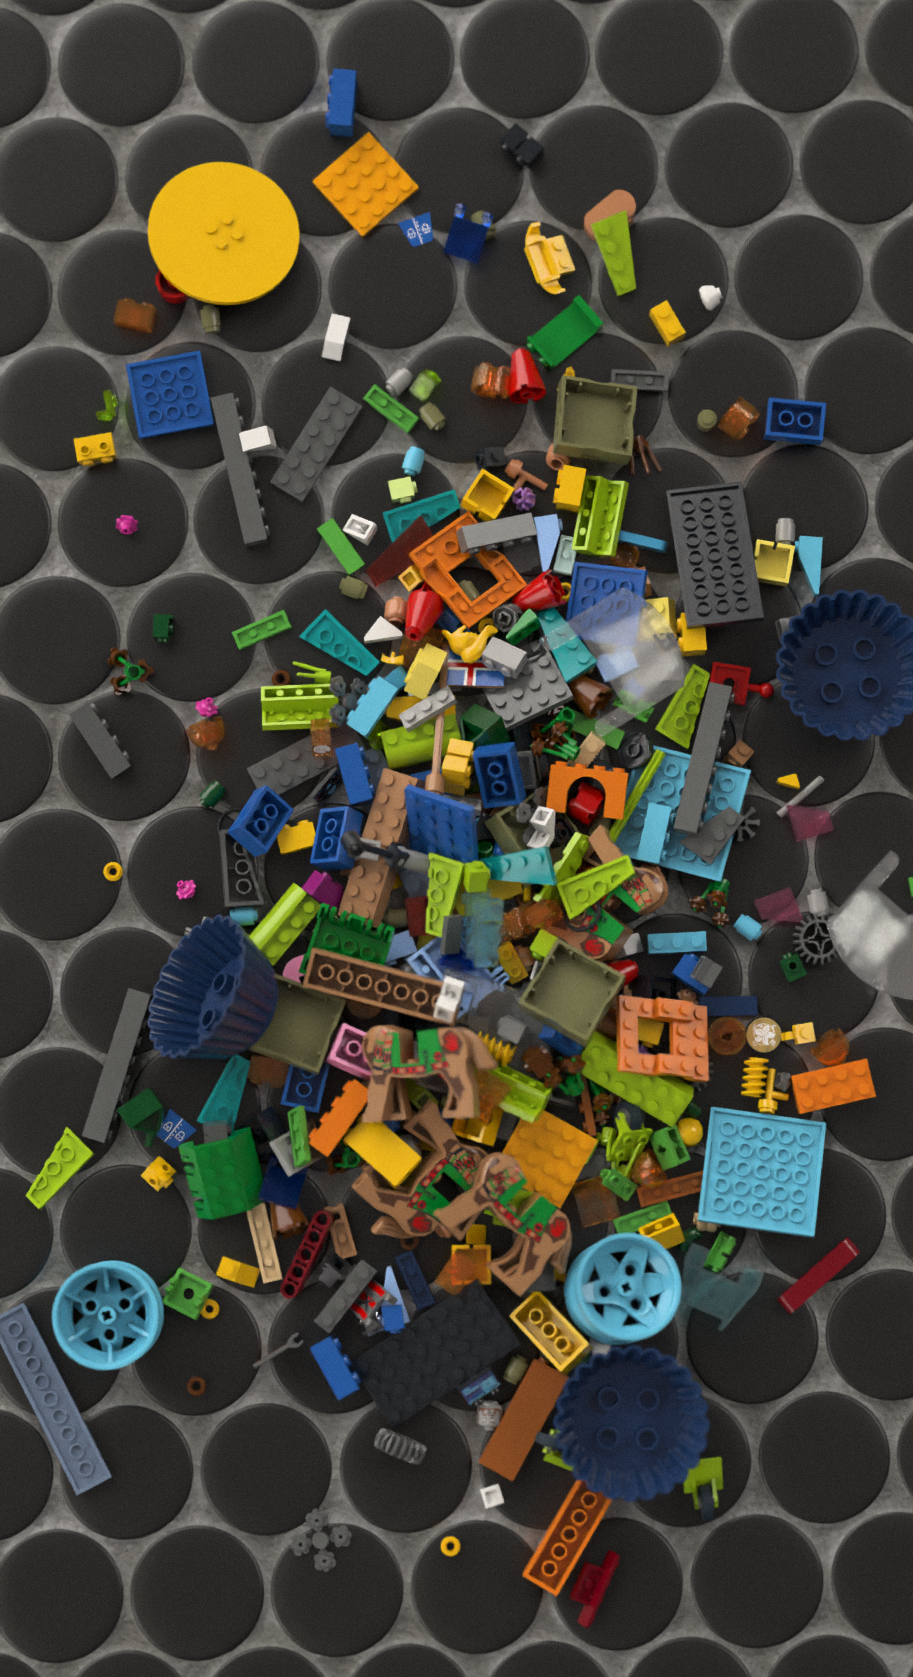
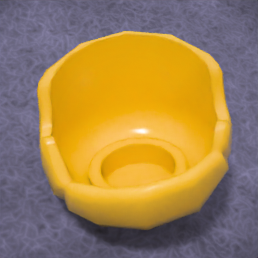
(690, 1131)

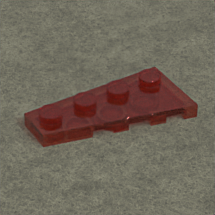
(396, 556)

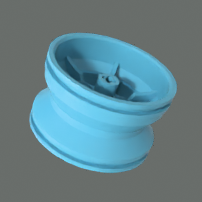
(622, 1289)
(95, 1323)

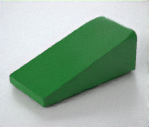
(525, 626)

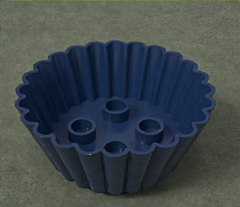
(848, 665)
(212, 994)
(631, 1423)

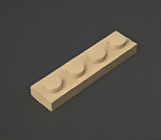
(264, 1243)

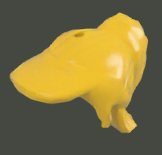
(468, 644)

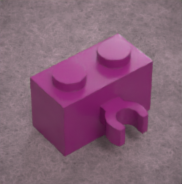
(323, 889)

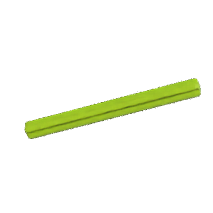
(637, 793)

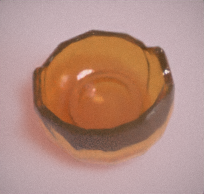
(625, 556)

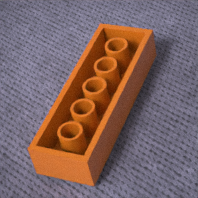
(566, 1537)

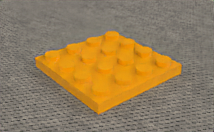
(365, 184)
(549, 1155)

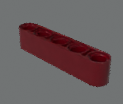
(300, 1260)
(818, 1275)

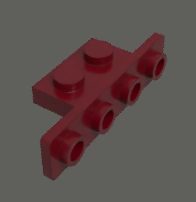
(592, 1586)

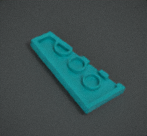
(431, 509)
(337, 641)
(573, 656)
(523, 866)
(227, 1094)

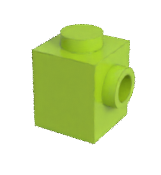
(475, 876)

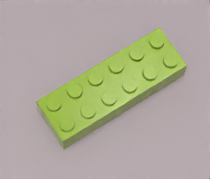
(657, 1095)

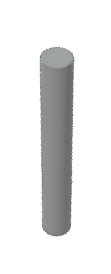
(800, 796)

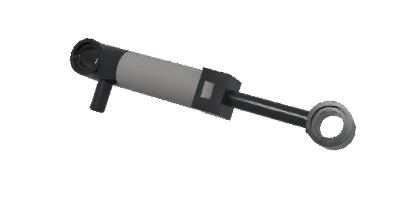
(395, 856)

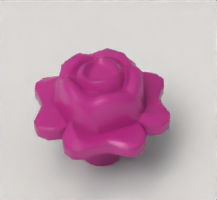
(126, 524)
(206, 707)
(185, 889)

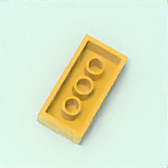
(551, 1332)

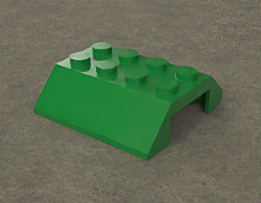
(349, 937)
(223, 1175)

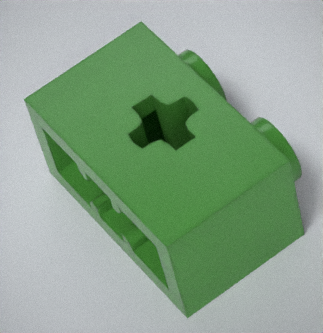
(669, 1147)

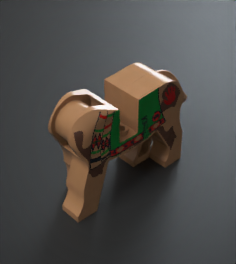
(642, 892)
(442, 1051)
(416, 1199)
(540, 1226)

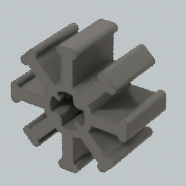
(746, 829)

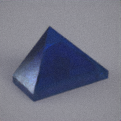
(457, 961)

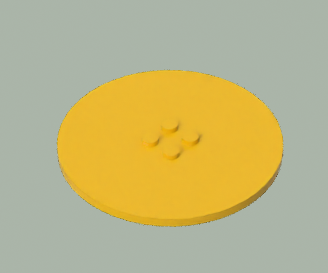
(223, 233)

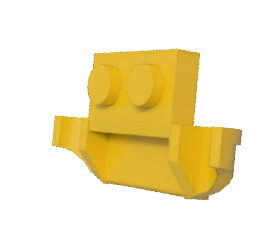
(547, 258)

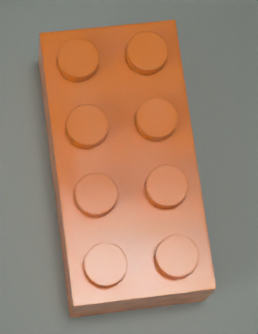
(832, 1086)
(340, 1118)

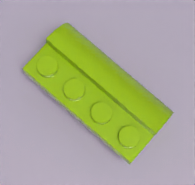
(599, 517)
(295, 706)
(417, 746)
(284, 923)
(527, 1095)

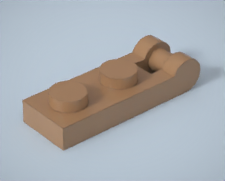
(341, 1233)

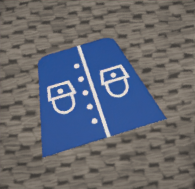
(418, 229)
(175, 1129)

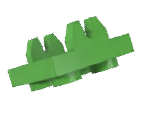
(175, 1293)

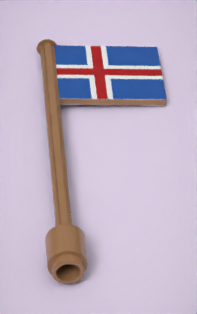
(457, 673)

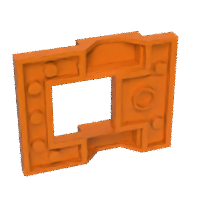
(443, 554)
(687, 1038)

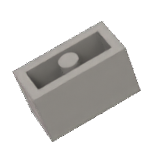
(504, 658)

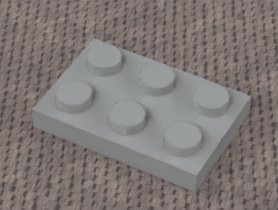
(283, 1149)

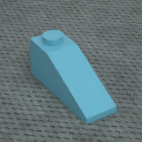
(809, 557)

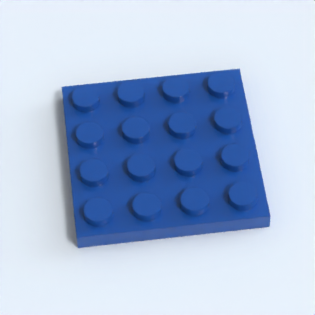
(169, 394)
(596, 582)
(441, 825)

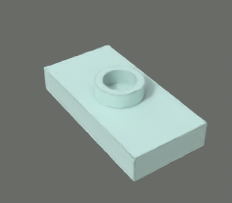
(565, 556)

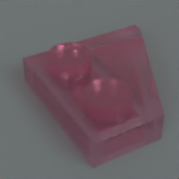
(809, 821)
(779, 907)

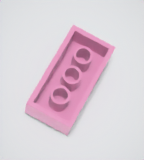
(347, 1052)

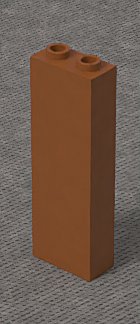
(523, 1418)

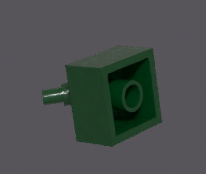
(483, 727)
(144, 1114)

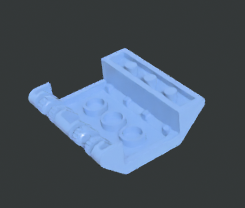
(424, 964)

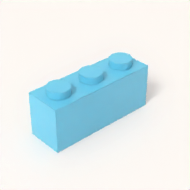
(372, 706)
(655, 834)
(676, 943)

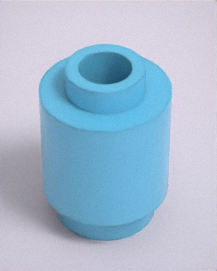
(413, 461)
(244, 915)
(748, 927)

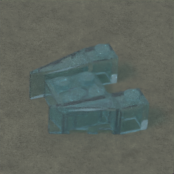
(482, 926)
(712, 1291)

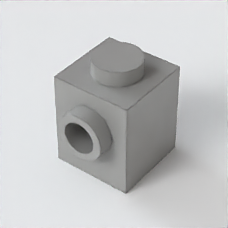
(511, 1029)

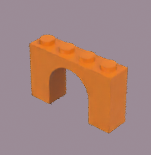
(613, 781)

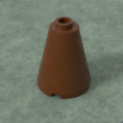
(590, 695)
(287, 1221)

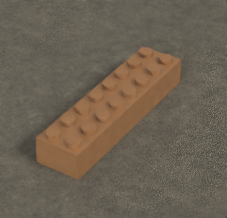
(373, 881)
(375, 984)

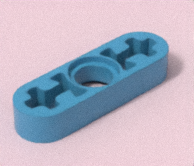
(643, 542)

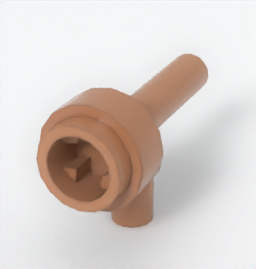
(514, 469)

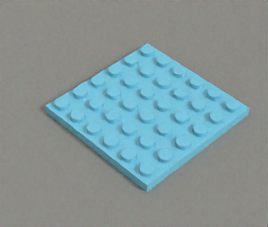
(666, 790)
(762, 1172)

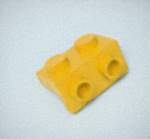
(511, 963)

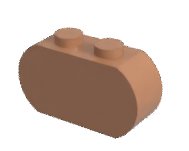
(614, 203)

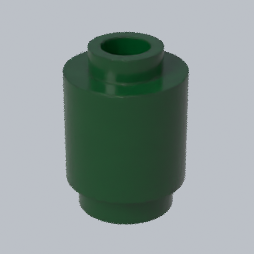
(212, 794)

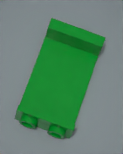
(564, 333)

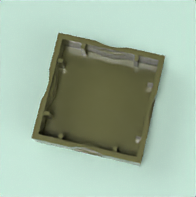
(594, 420)
(509, 832)
(571, 992)
(301, 1026)

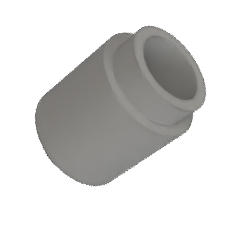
(399, 381)
(785, 531)
(818, 902)

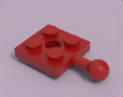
(740, 677)

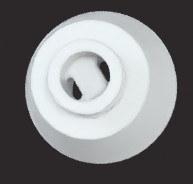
(710, 296)

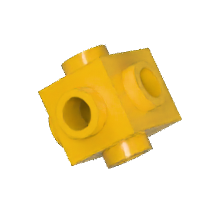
(159, 1173)

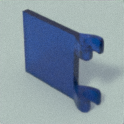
(467, 237)
(280, 1188)

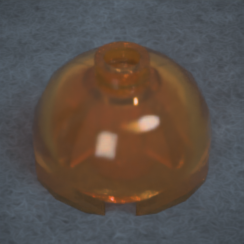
(207, 733)
(831, 1048)
(648, 1171)

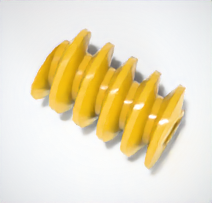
(498, 1050)
(754, 1077)

